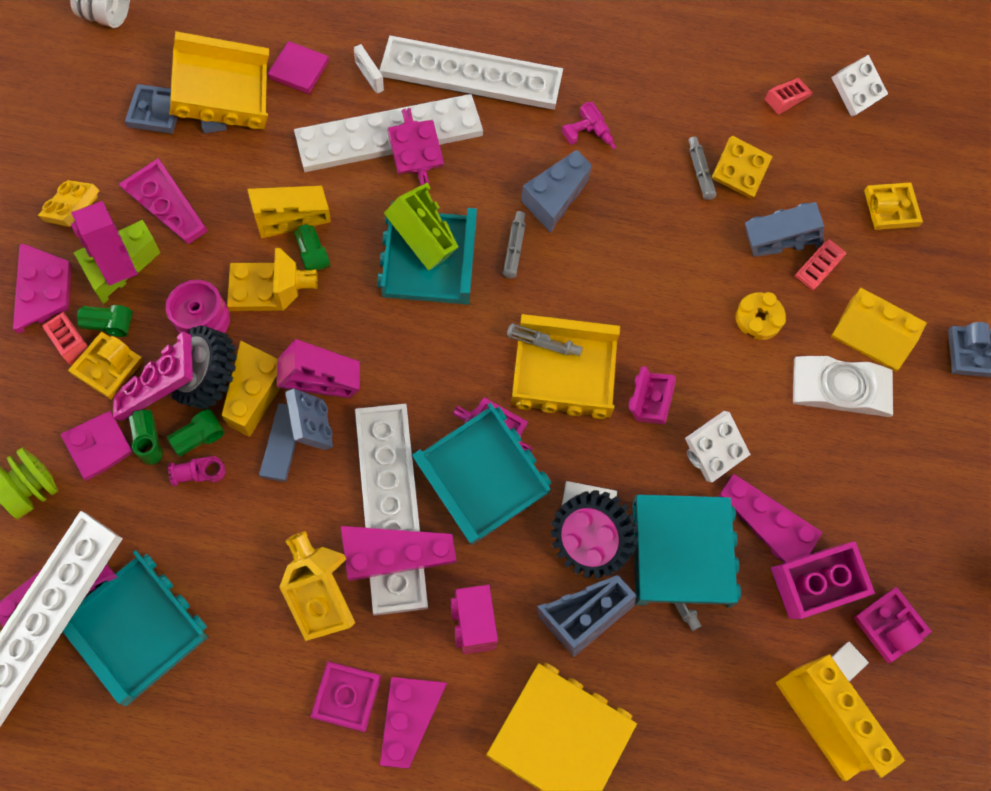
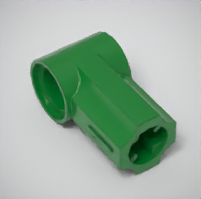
(312, 253)
(113, 321)
(202, 429)
(145, 435)

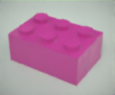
(822, 580)

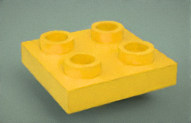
(741, 167)
(69, 198)
(893, 206)
(106, 365)

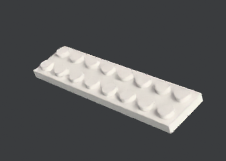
(471, 72)
(368, 138)
(390, 499)
(51, 604)

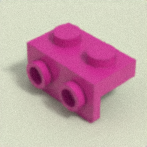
(652, 396)

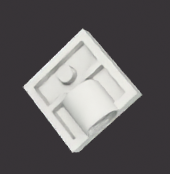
(859, 85)
(716, 446)

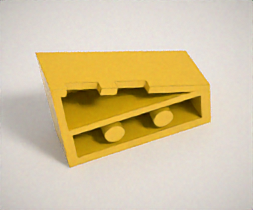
(287, 208)
(251, 389)

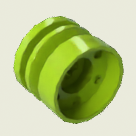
(24, 481)

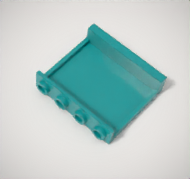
(408, 277)
(483, 474)
(685, 550)
(134, 629)

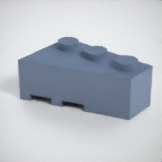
(556, 188)
(785, 230)
(588, 613)

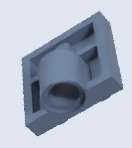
(151, 109)
(970, 349)
(309, 419)

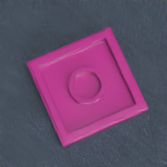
(298, 67)
(346, 696)

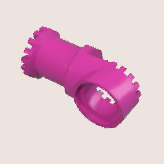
(195, 471)

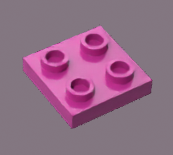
(892, 625)

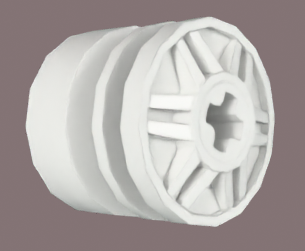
(105, 12)

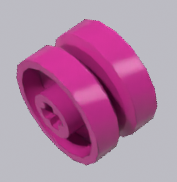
(195, 305)

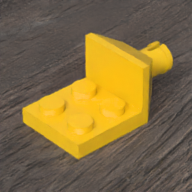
(267, 284)
(313, 590)

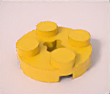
(769, 306)

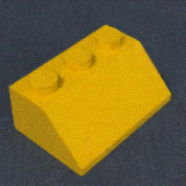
(878, 329)

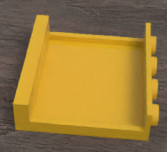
(219, 81)
(563, 381)
(839, 719)
(561, 735)

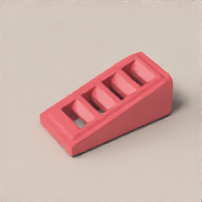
(780, 105)
(831, 254)
(68, 333)

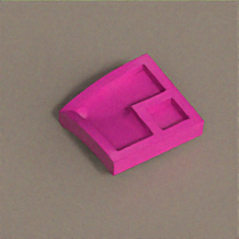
(96, 445)

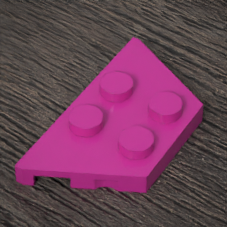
(40, 287)

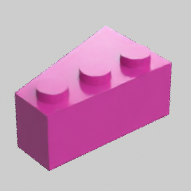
(103, 242)
(317, 371)

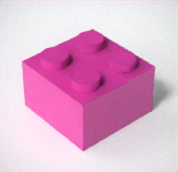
(475, 619)

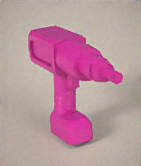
(591, 121)

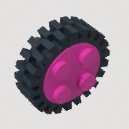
(594, 533)

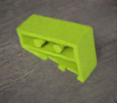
(421, 226)
(141, 250)

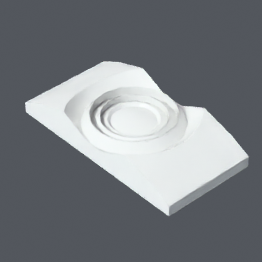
(843, 385)

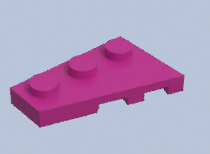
(407, 718)

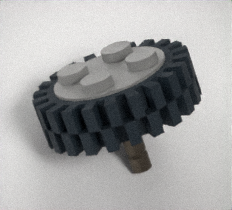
(210, 368)

